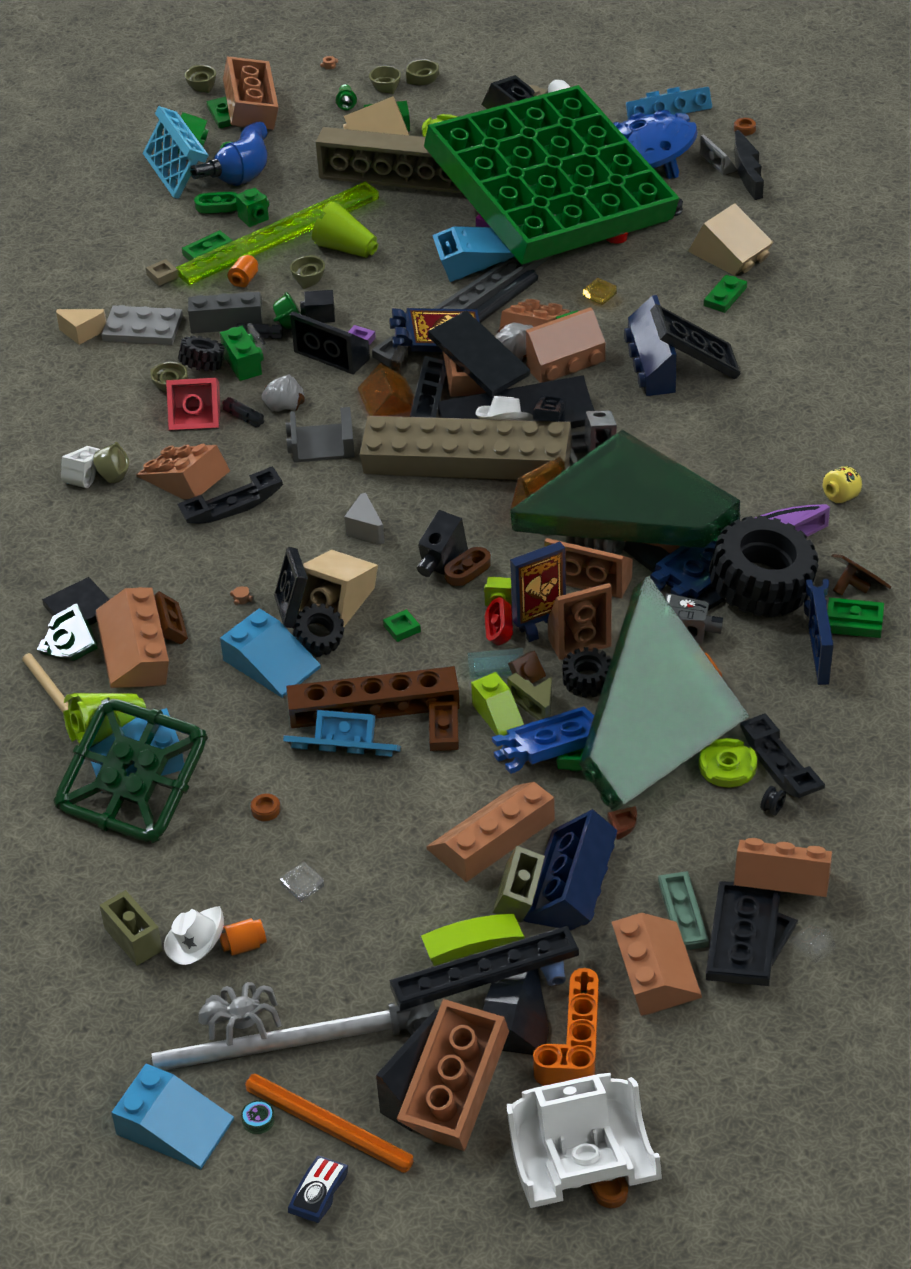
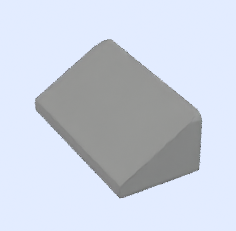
(715, 156)

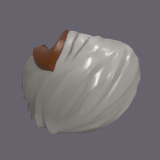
(514, 338)
(283, 394)

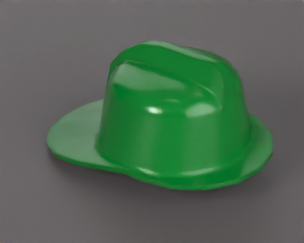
(283, 308)

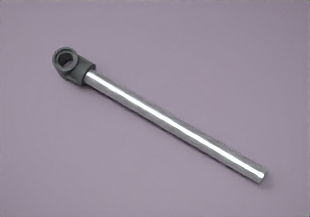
(280, 1039)

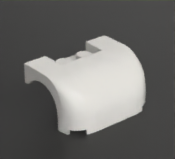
(579, 1136)

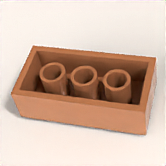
(250, 92)

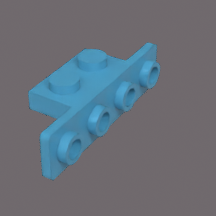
(674, 101)
(343, 730)

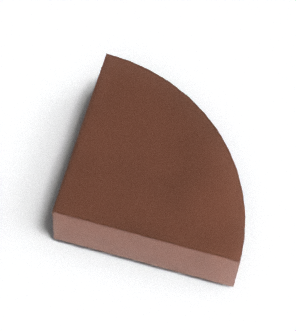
(623, 820)

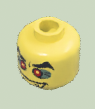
(842, 484)

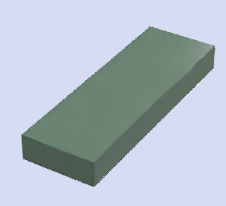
(683, 908)

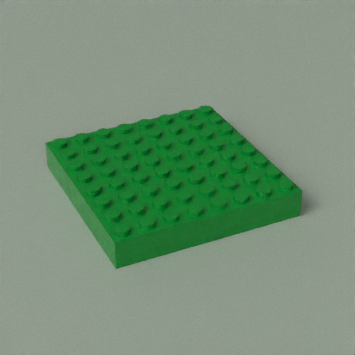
(550, 173)

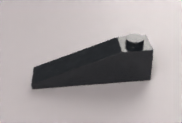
(507, 91)
(523, 1007)

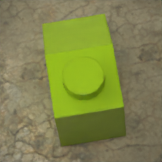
(495, 704)

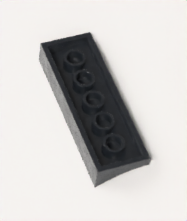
(572, 389)

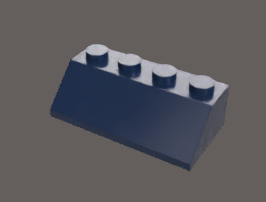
(652, 357)
(573, 872)

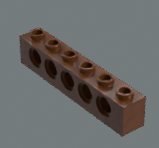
(376, 695)

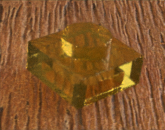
(599, 291)

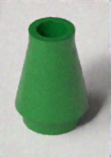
(346, 98)

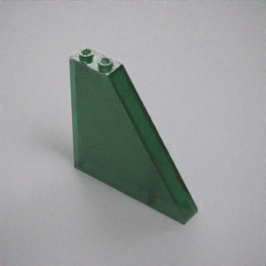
(628, 495)
(656, 702)

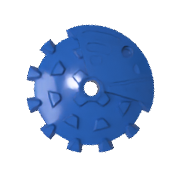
(660, 137)

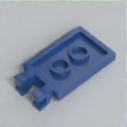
(544, 738)

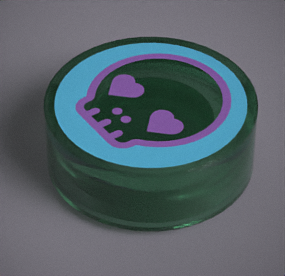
(258, 1117)

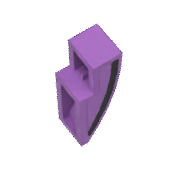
(804, 518)

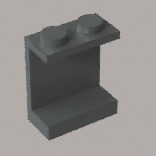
(321, 441)

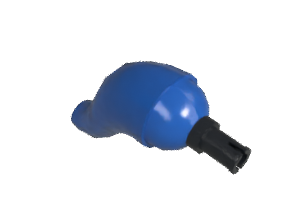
(238, 160)

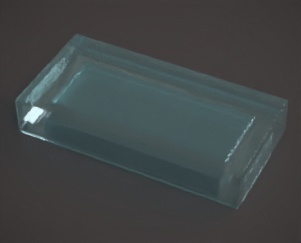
(488, 662)

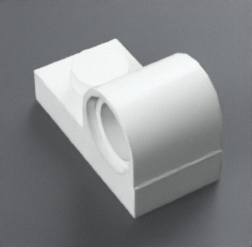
(79, 467)

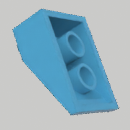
(267, 653)
(163, 738)
(170, 1117)

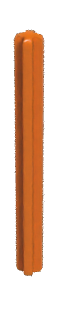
(330, 1123)

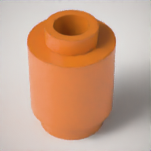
(243, 271)
(242, 936)

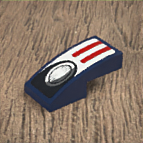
(317, 1188)

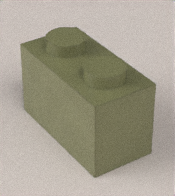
(519, 883)
(131, 927)

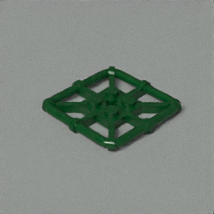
(137, 786)

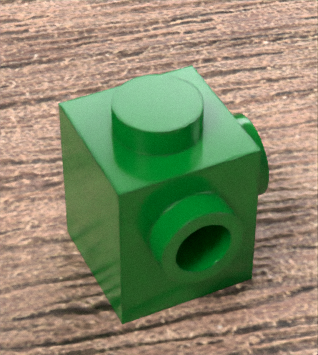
(252, 207)

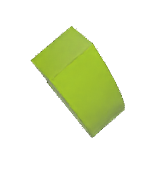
(471, 937)

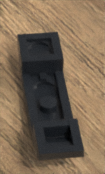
(234, 502)
(777, 759)

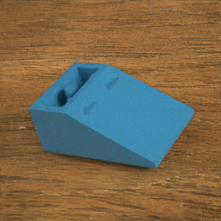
(469, 250)

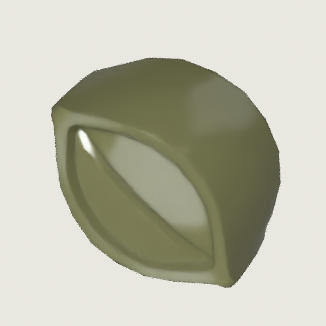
(422, 72)
(201, 78)
(385, 79)
(307, 270)
(167, 371)
(111, 462)

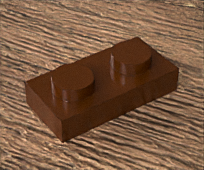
(170, 618)
(443, 725)

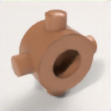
(329, 62)
(241, 595)

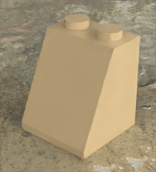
(379, 117)
(731, 241)
(338, 582)

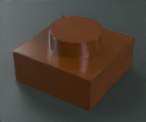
(528, 667)

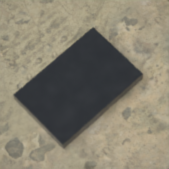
(290, 587)

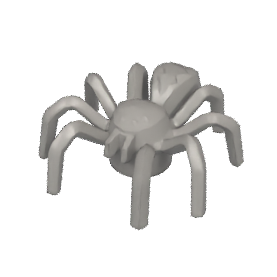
(240, 1013)

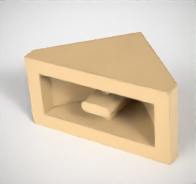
(81, 323)

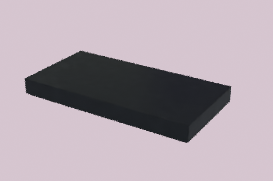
(695, 341)
(479, 353)
(743, 935)

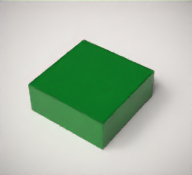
(401, 625)

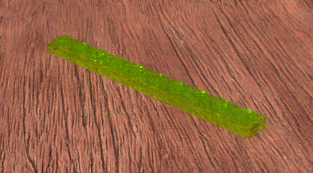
(272, 234)

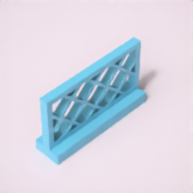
(182, 139)

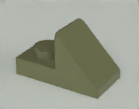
(532, 699)

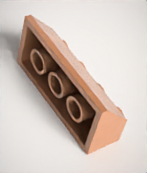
(133, 639)
(494, 830)
(454, 1074)

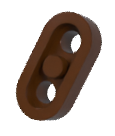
(467, 566)

